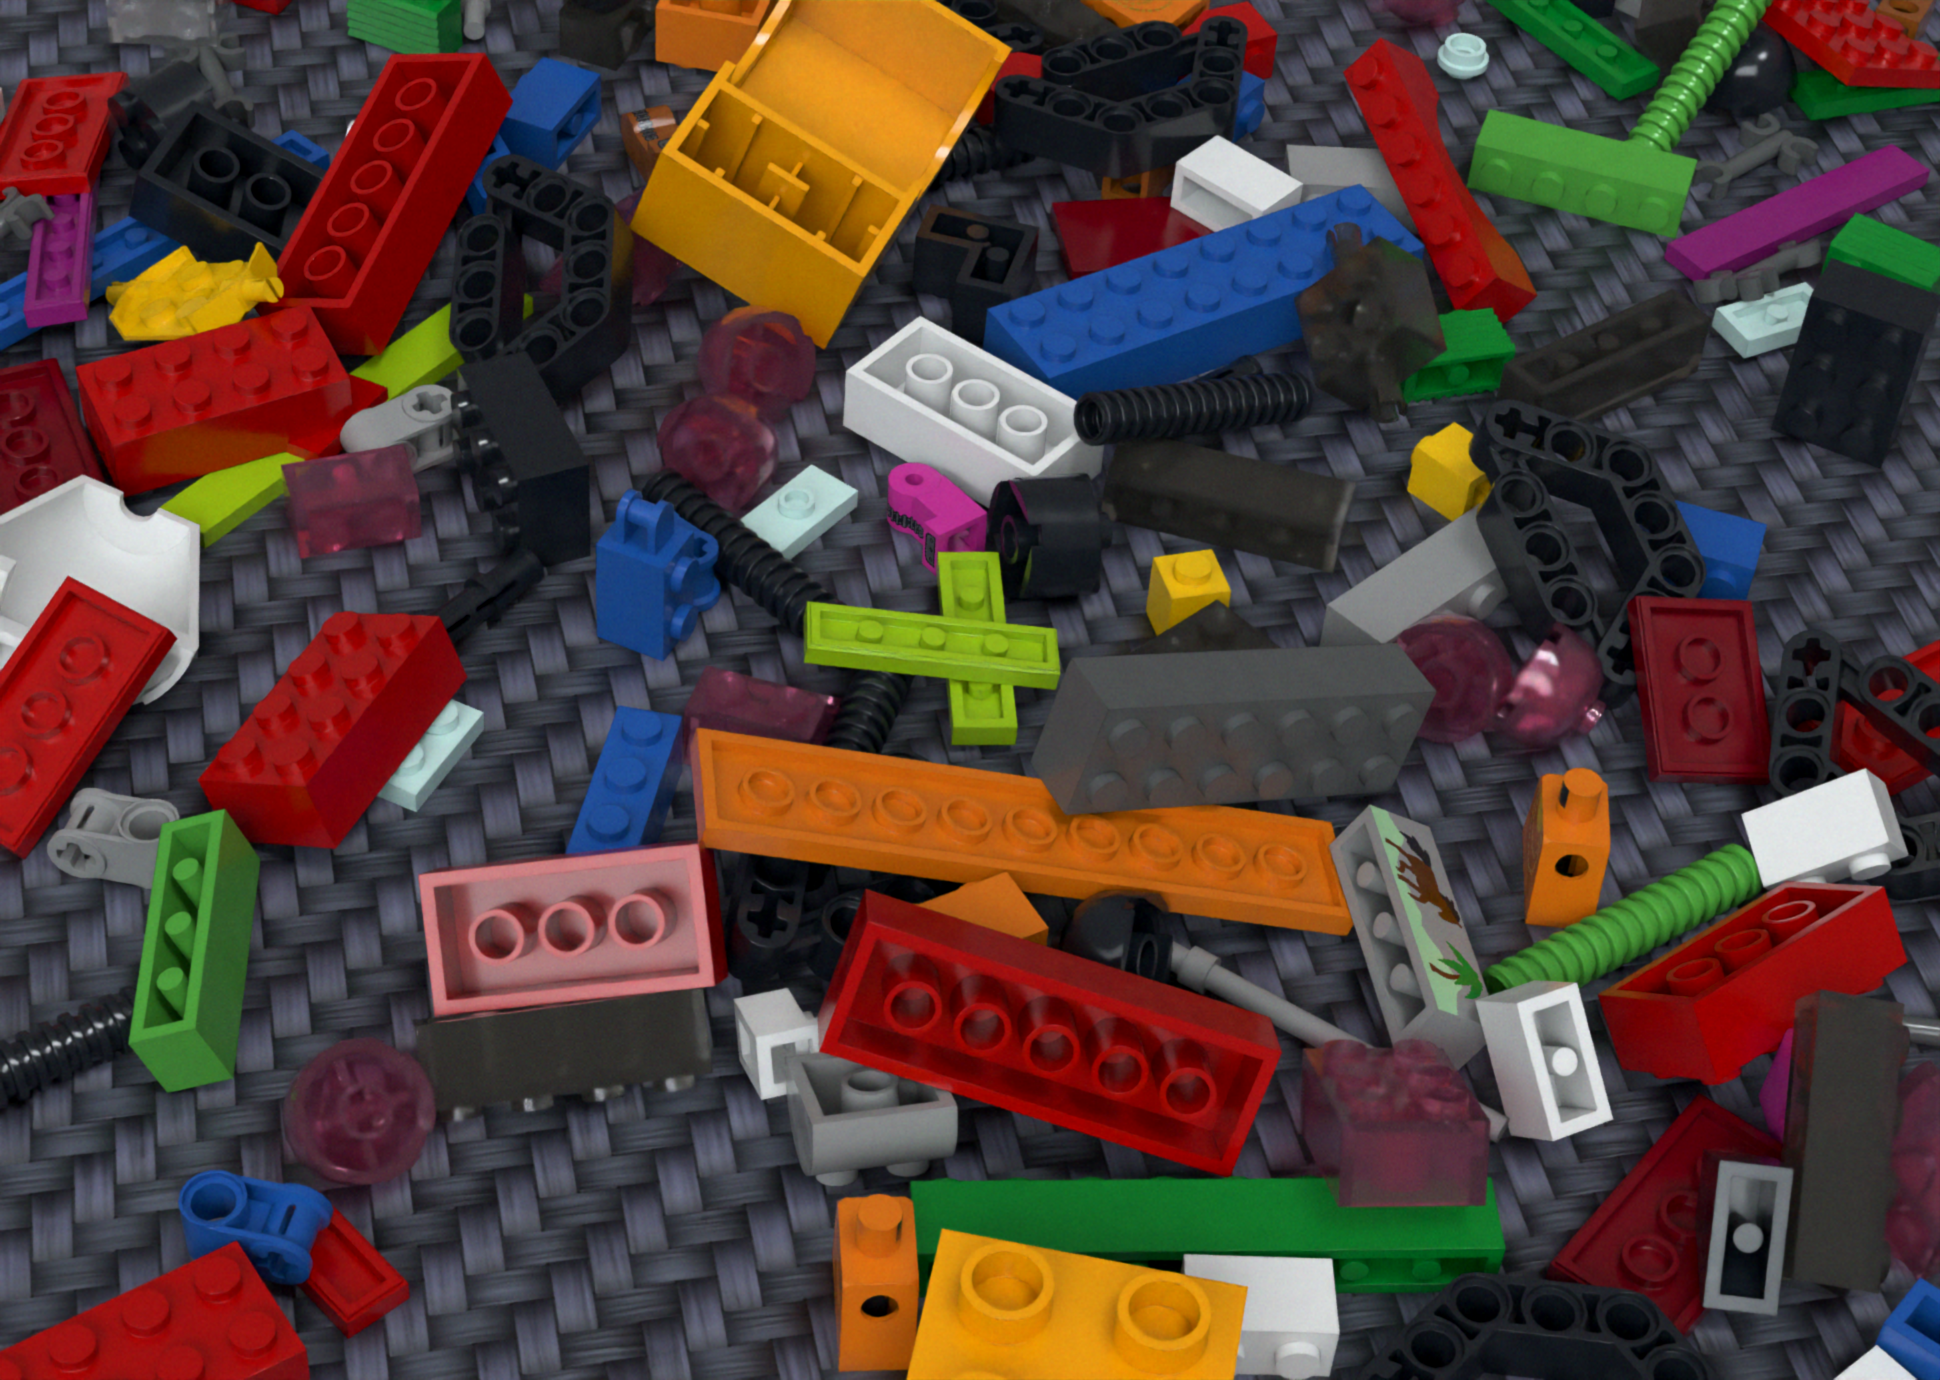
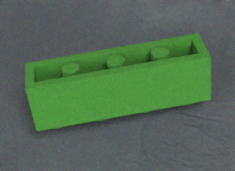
(1581, 173)
(195, 952)

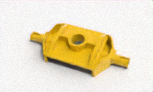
(191, 296)

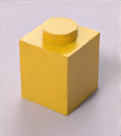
(1445, 473)
(1183, 586)

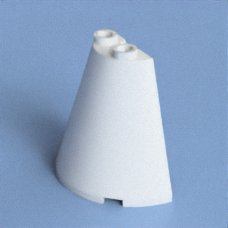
(95, 539)

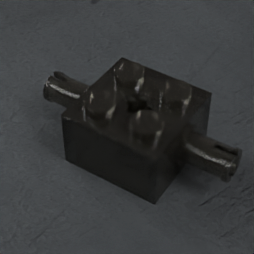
(1369, 323)

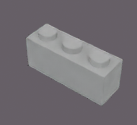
(1335, 168)

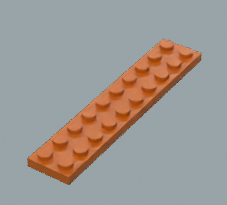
(981, 823)

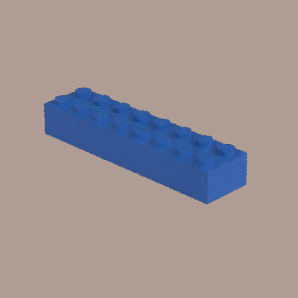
(1184, 304)

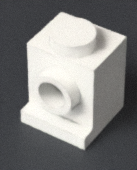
(767, 1032)

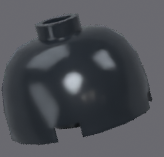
(1756, 76)
(1120, 932)

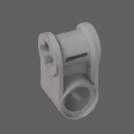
(403, 423)
(117, 835)

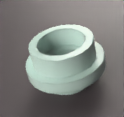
(1463, 56)

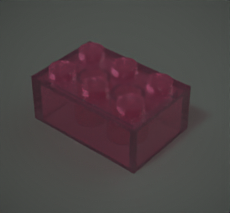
(1393, 1125)

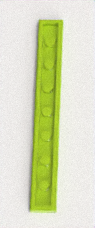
(236, 493)

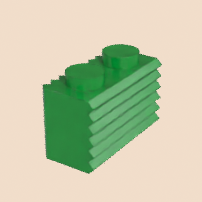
(407, 24)
(1887, 252)
(1472, 359)

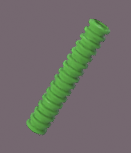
(1697, 73)
(1634, 924)

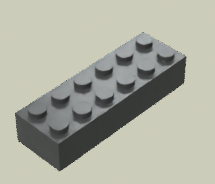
(1230, 726)

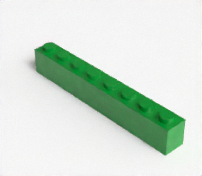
(1167, 1217)

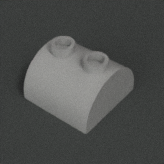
(864, 1118)

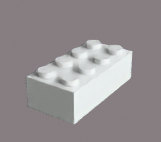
(963, 412)

